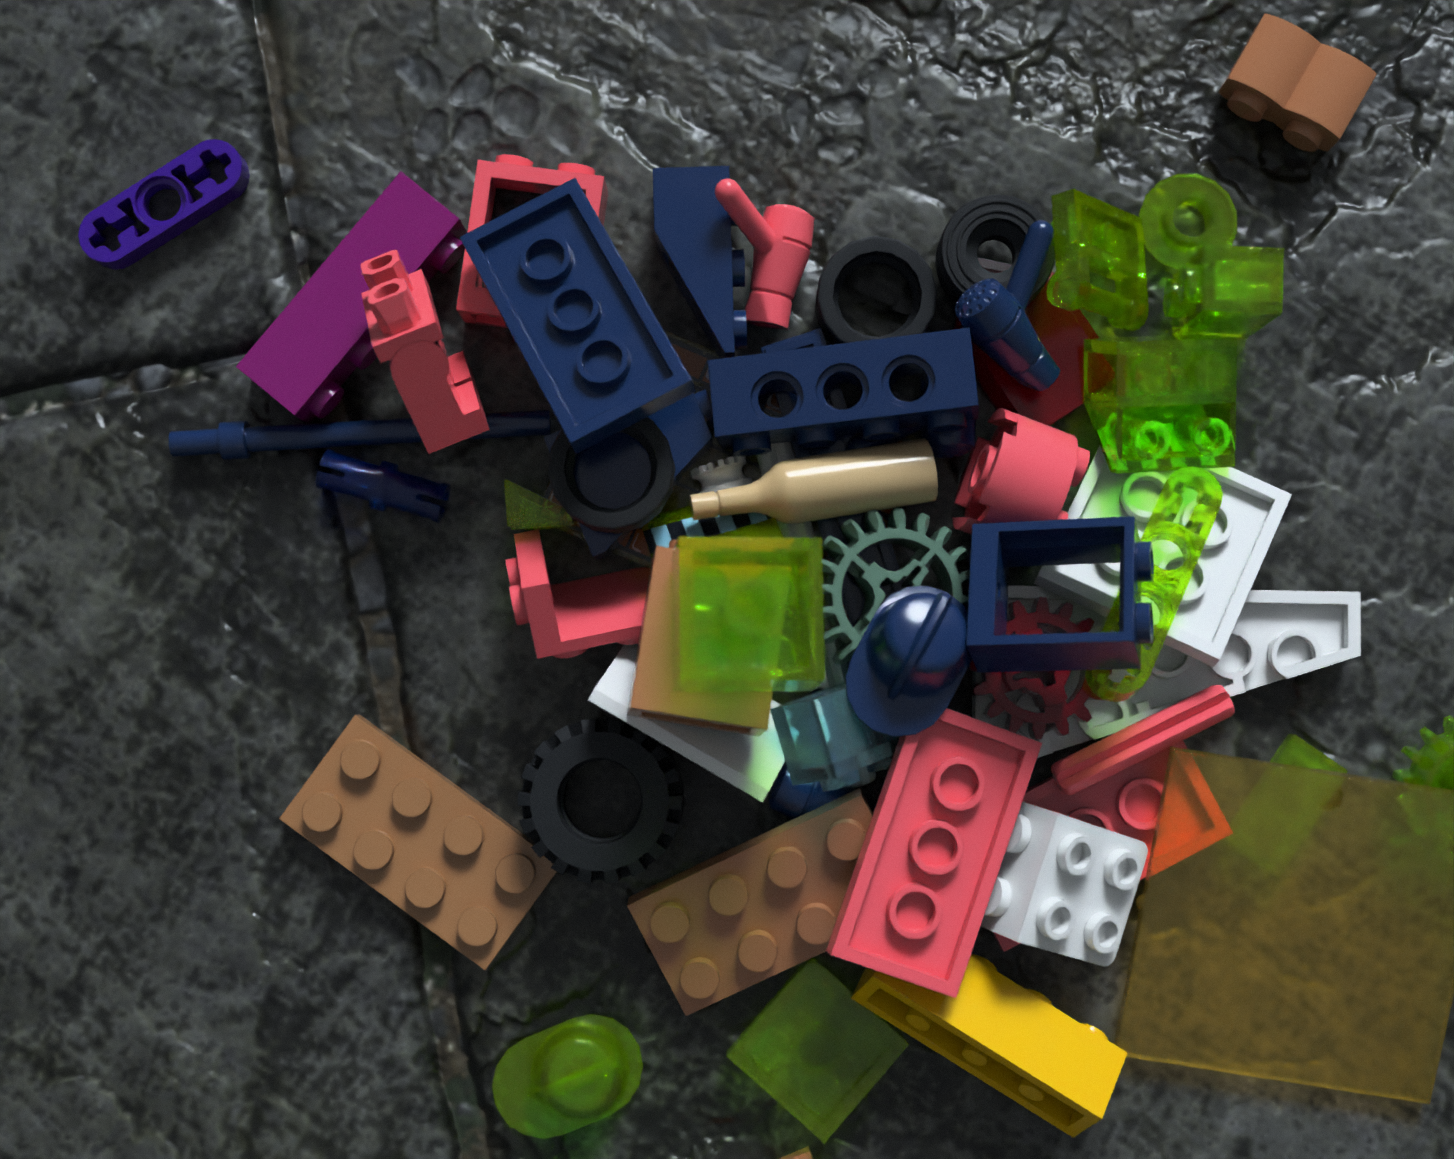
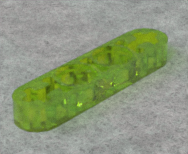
(1167, 585)

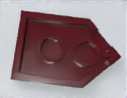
(1063, 337)

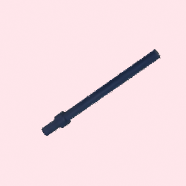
(239, 440)

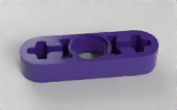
(137, 197)

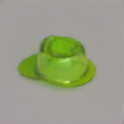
(567, 1076)

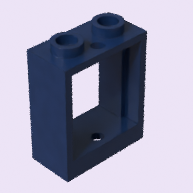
(1057, 543)

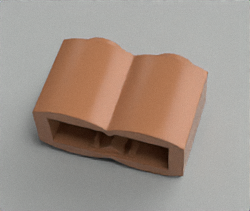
(1296, 84)

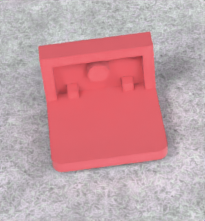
(575, 613)

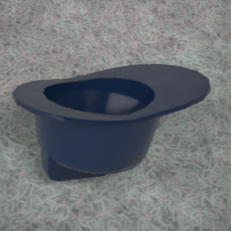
(909, 661)

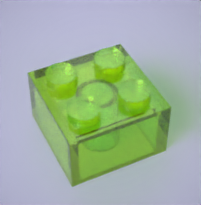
(747, 614)

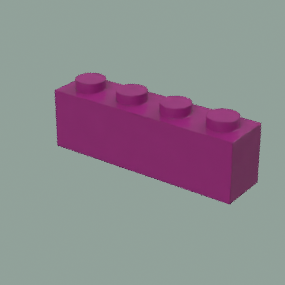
(325, 325)

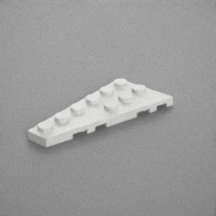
(1272, 640)

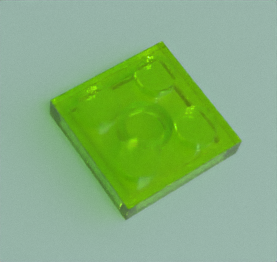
(817, 1049)

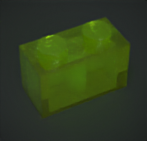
(1226, 291)

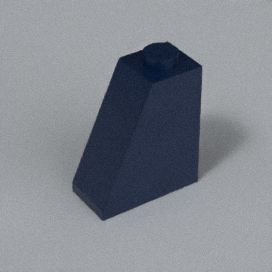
(620, 469)

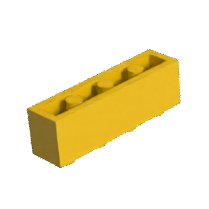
(1006, 1040)

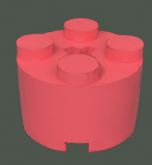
(1019, 473)

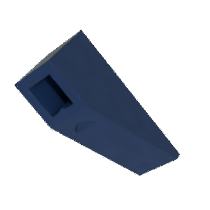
(698, 251)

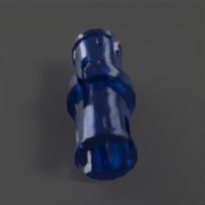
(383, 486)

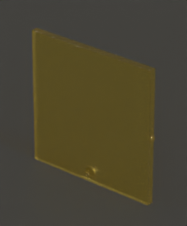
(1295, 927)

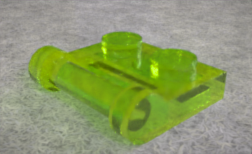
(1103, 241)

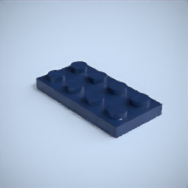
(577, 315)

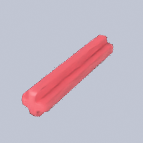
(1142, 739)

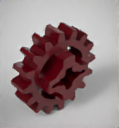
(1048, 697)

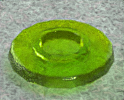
(1190, 189)

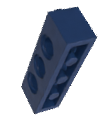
(745, 382)

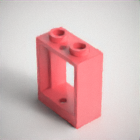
(517, 174)

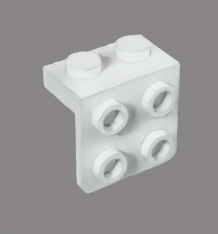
(1065, 886)

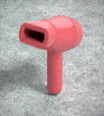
(780, 253)

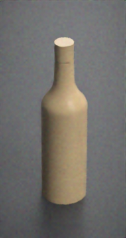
(831, 485)

